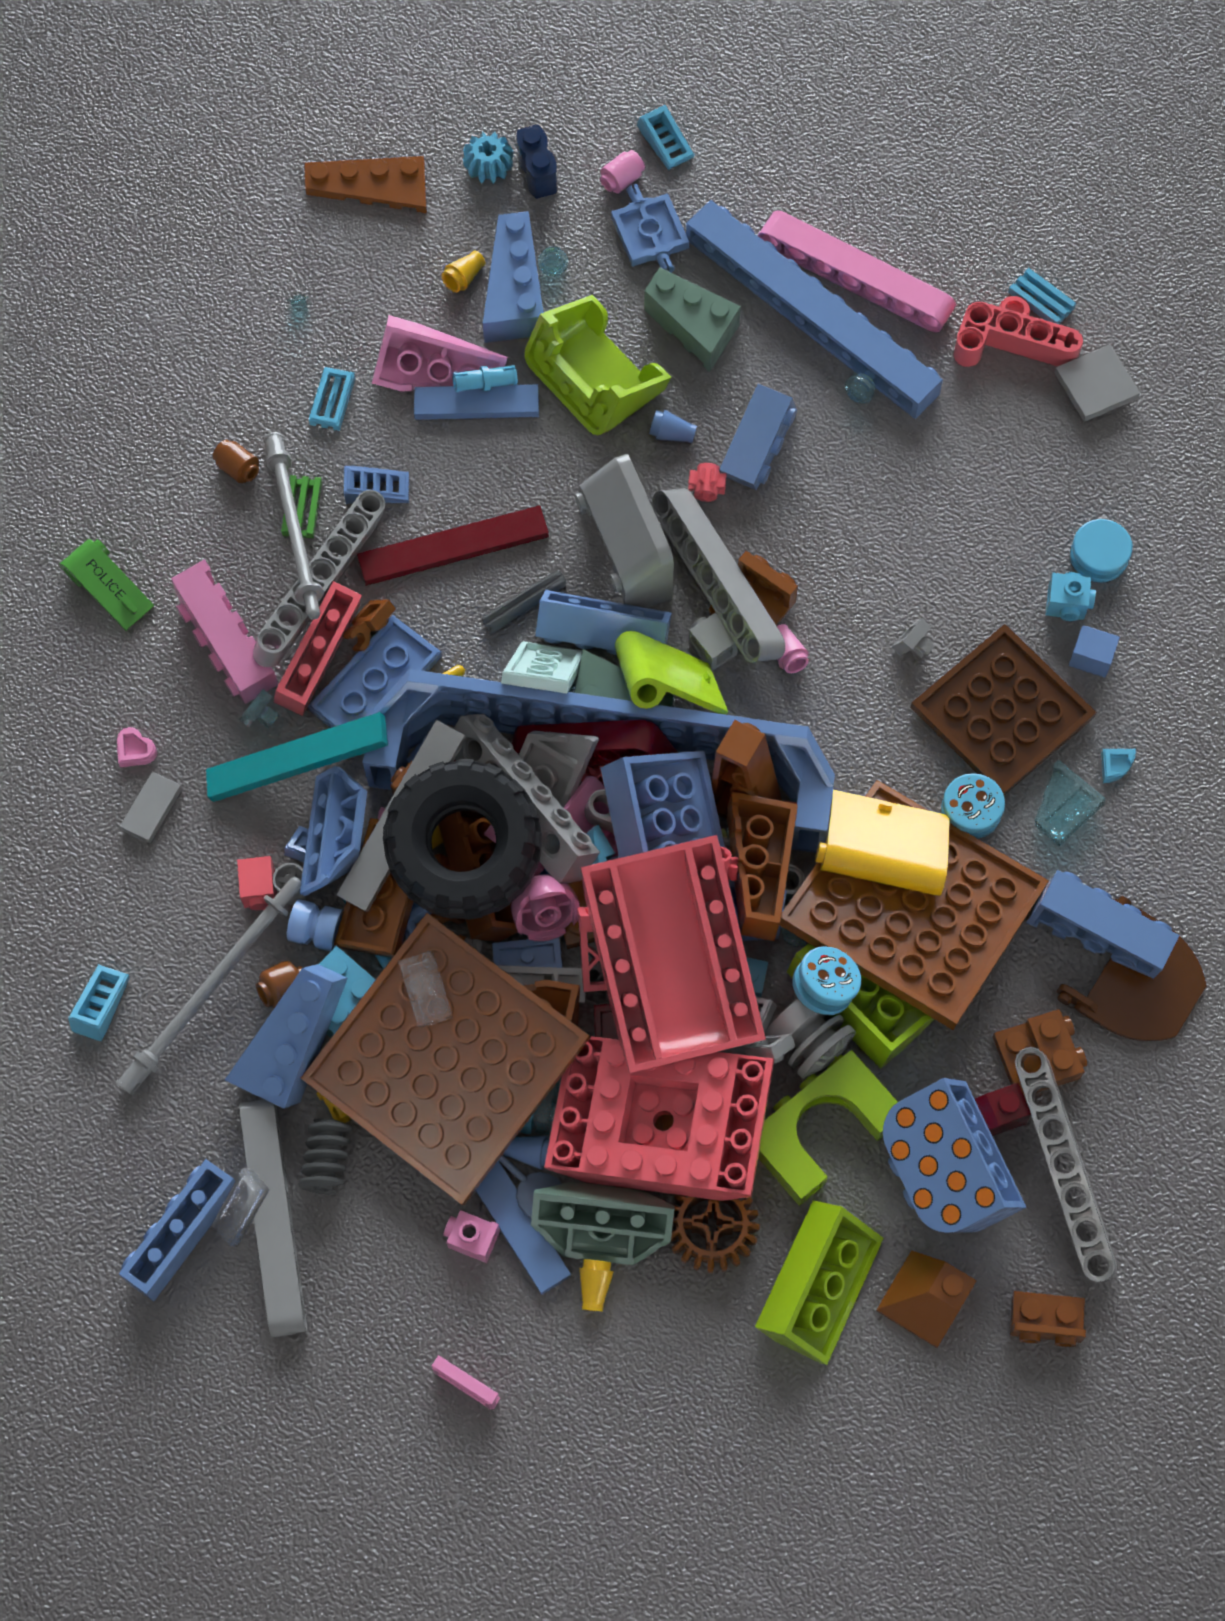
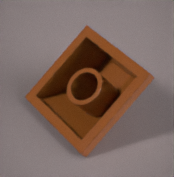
(926, 1297)

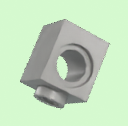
(712, 641)

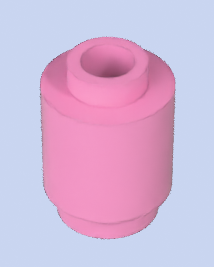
(622, 171)

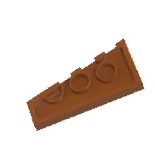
(380, 180)

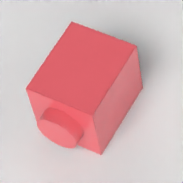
(256, 881)

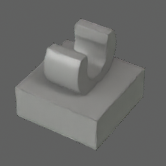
(914, 640)

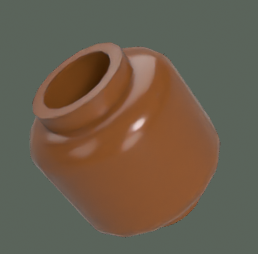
(275, 982)

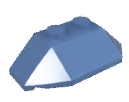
(333, 829)

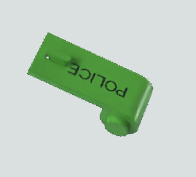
(106, 583)

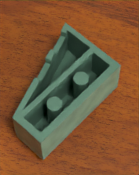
(692, 314)
(605, 679)

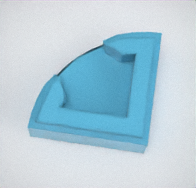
(1116, 763)

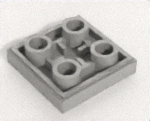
(1097, 382)

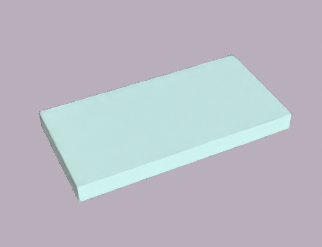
(543, 667)

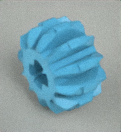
(488, 157)

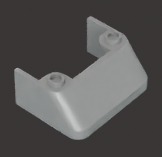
(630, 533)

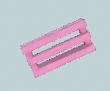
(465, 1383)

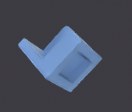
(1094, 651)

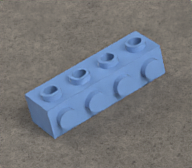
(595, 621)
(178, 1230)

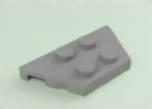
(558, 760)

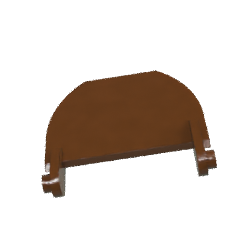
(1138, 1004)

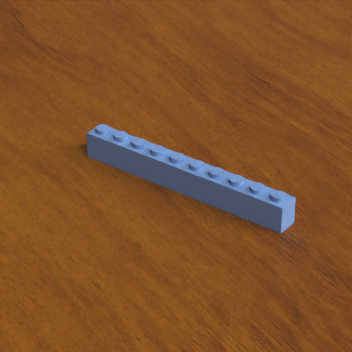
(813, 308)

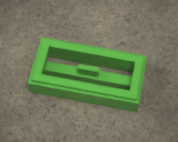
(305, 483)

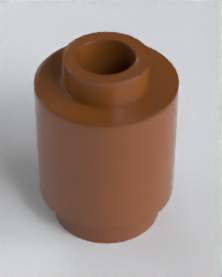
(236, 461)

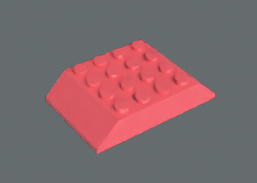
(672, 954)

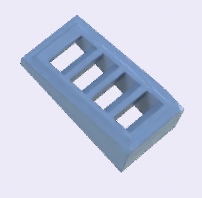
(366, 474)

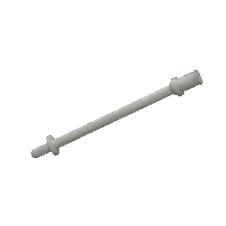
(278, 461)
(148, 1059)

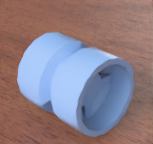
(315, 925)

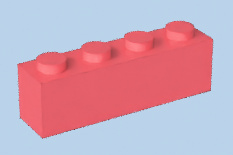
(317, 648)

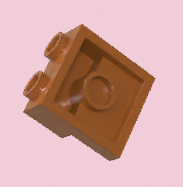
(1049, 1034)

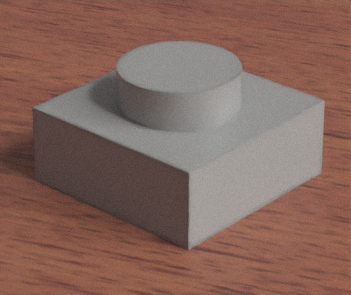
(773, 1047)

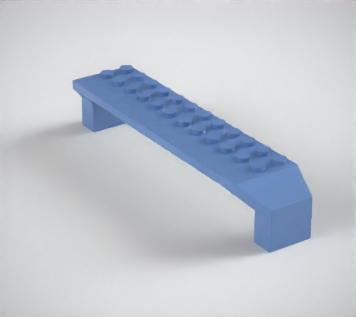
(430, 696)

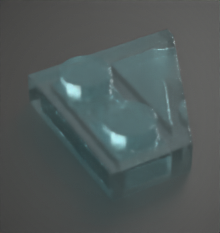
(1066, 804)

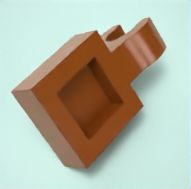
(371, 618)

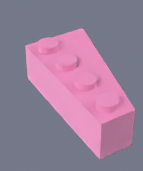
(221, 631)

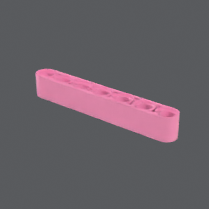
(858, 271)

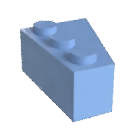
(759, 437)

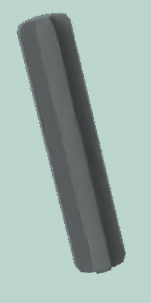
(523, 601)

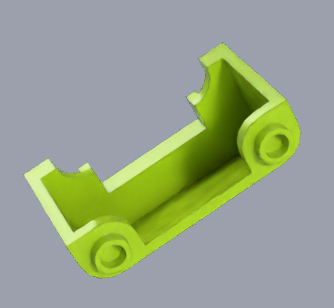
(588, 368)

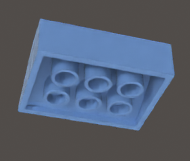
(660, 801)

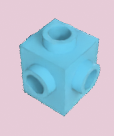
(1069, 596)

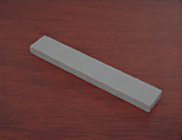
(371, 867)

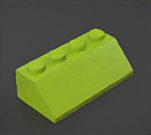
(819, 1281)

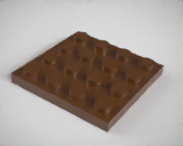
(1003, 709)

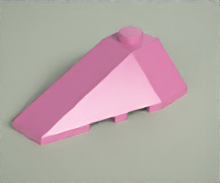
(425, 357)

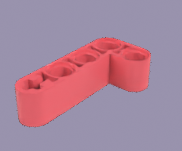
(1065, 340)

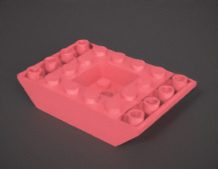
(609, 1117)

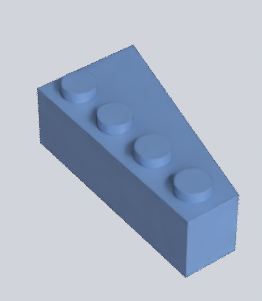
(513, 284)
(1103, 924)
(290, 1038)

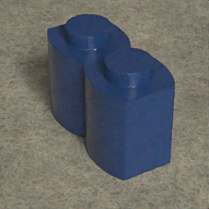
(537, 161)

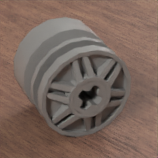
(814, 1038)

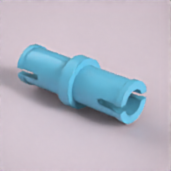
(484, 378)

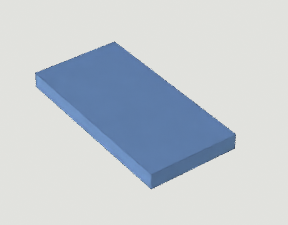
(373, 673)

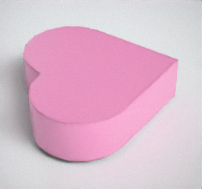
(134, 748)

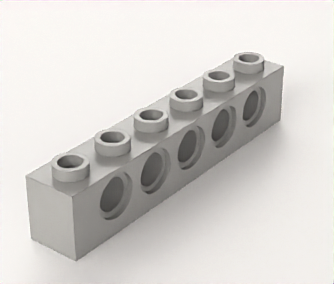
(563, 842)

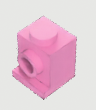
(480, 1244)

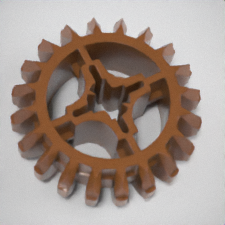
(728, 1225)

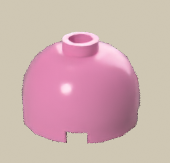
(545, 908)

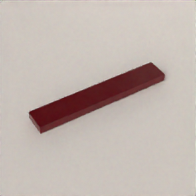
(453, 545)

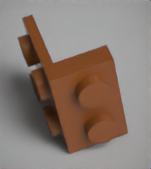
(774, 589)

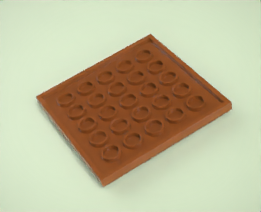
(915, 942)
(454, 1089)

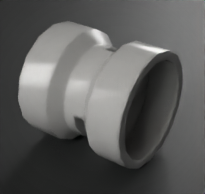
(282, 876)

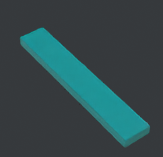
(297, 757)

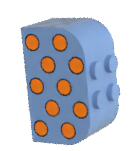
(949, 1160)

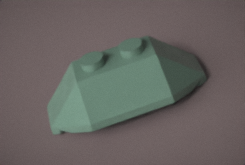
(602, 1221)

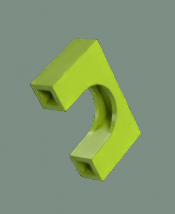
(844, 1083)

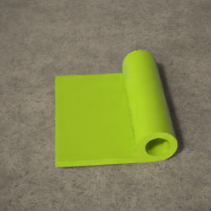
(657, 668)

